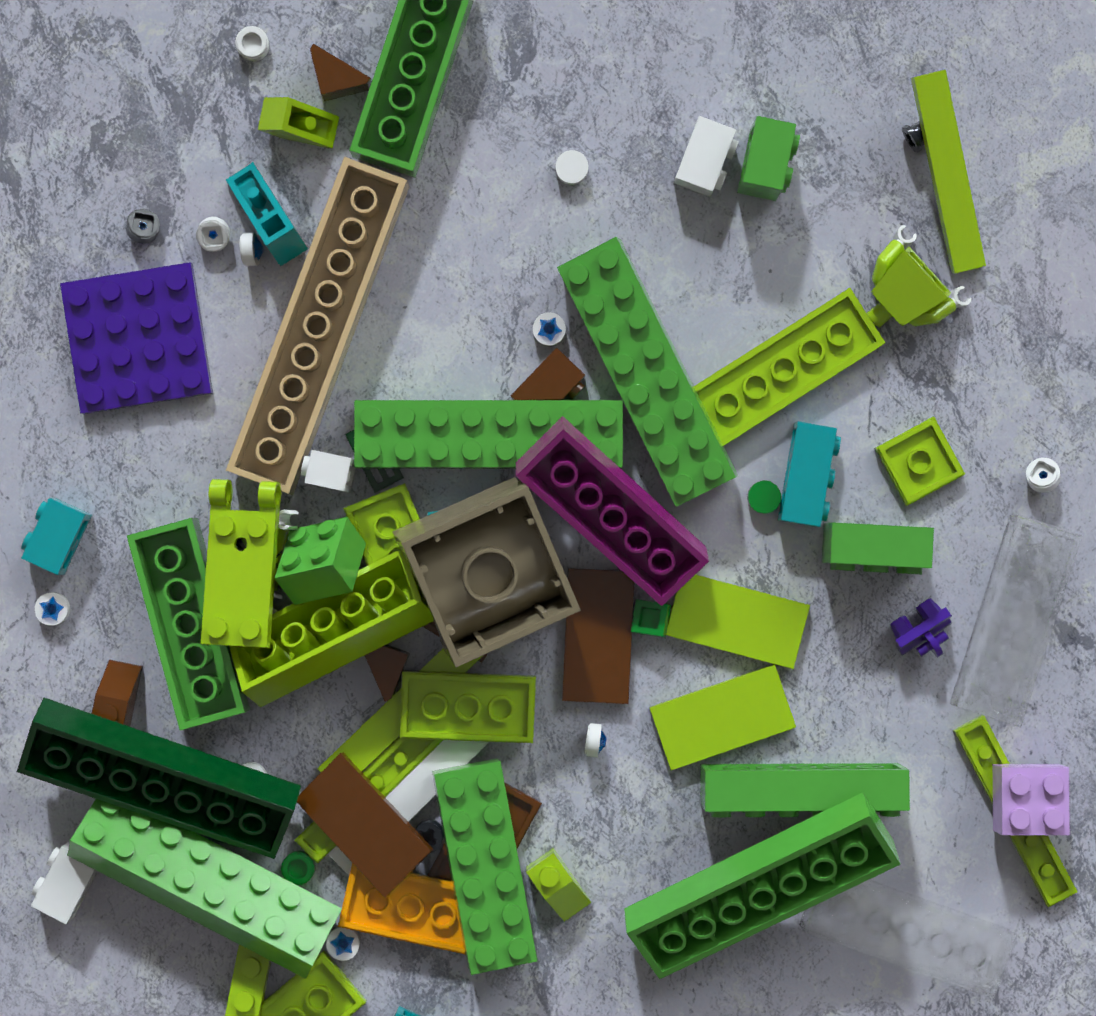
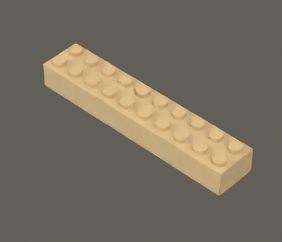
(318, 325)

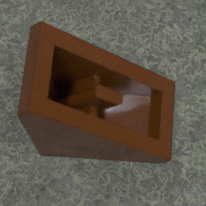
(336, 77)
(387, 668)

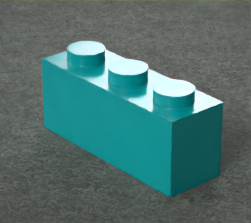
(809, 474)

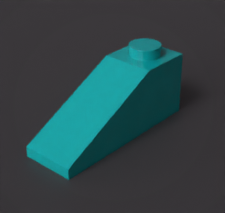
(266, 214)

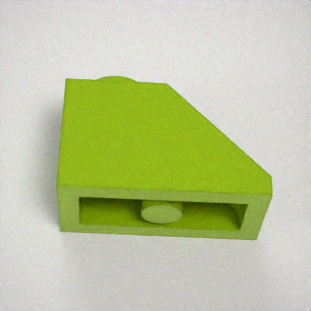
(298, 122)
(557, 884)

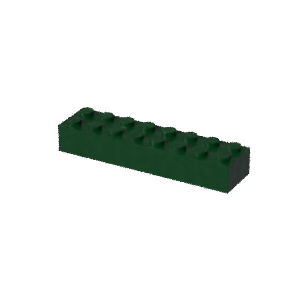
(158, 778)

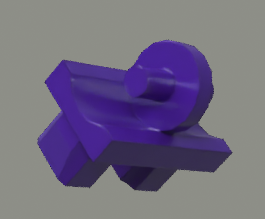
(934, 620)

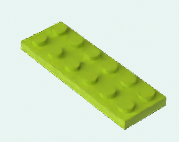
(788, 365)

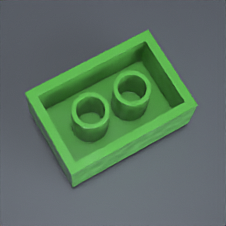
(877, 547)

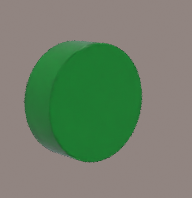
(764, 497)
(298, 867)

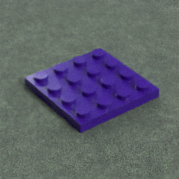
(136, 338)

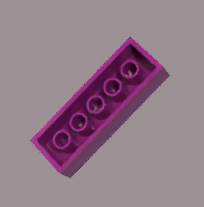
(611, 511)

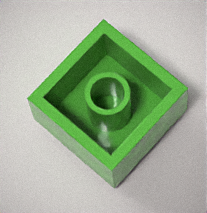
(766, 158)
(320, 560)

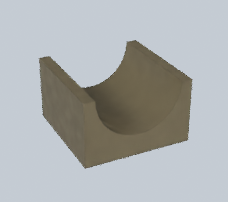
(487, 570)

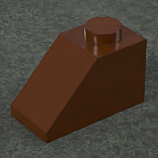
(552, 380)
(117, 692)

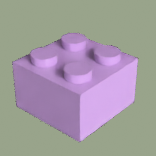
(1031, 799)

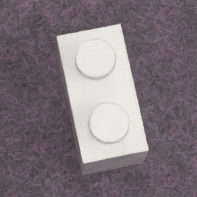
(705, 157)
(328, 471)
(63, 887)

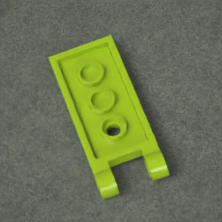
(236, 581)

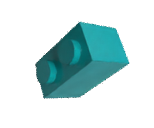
(55, 535)

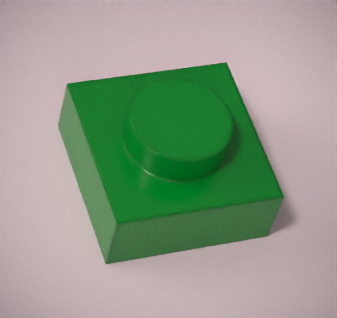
(650, 618)

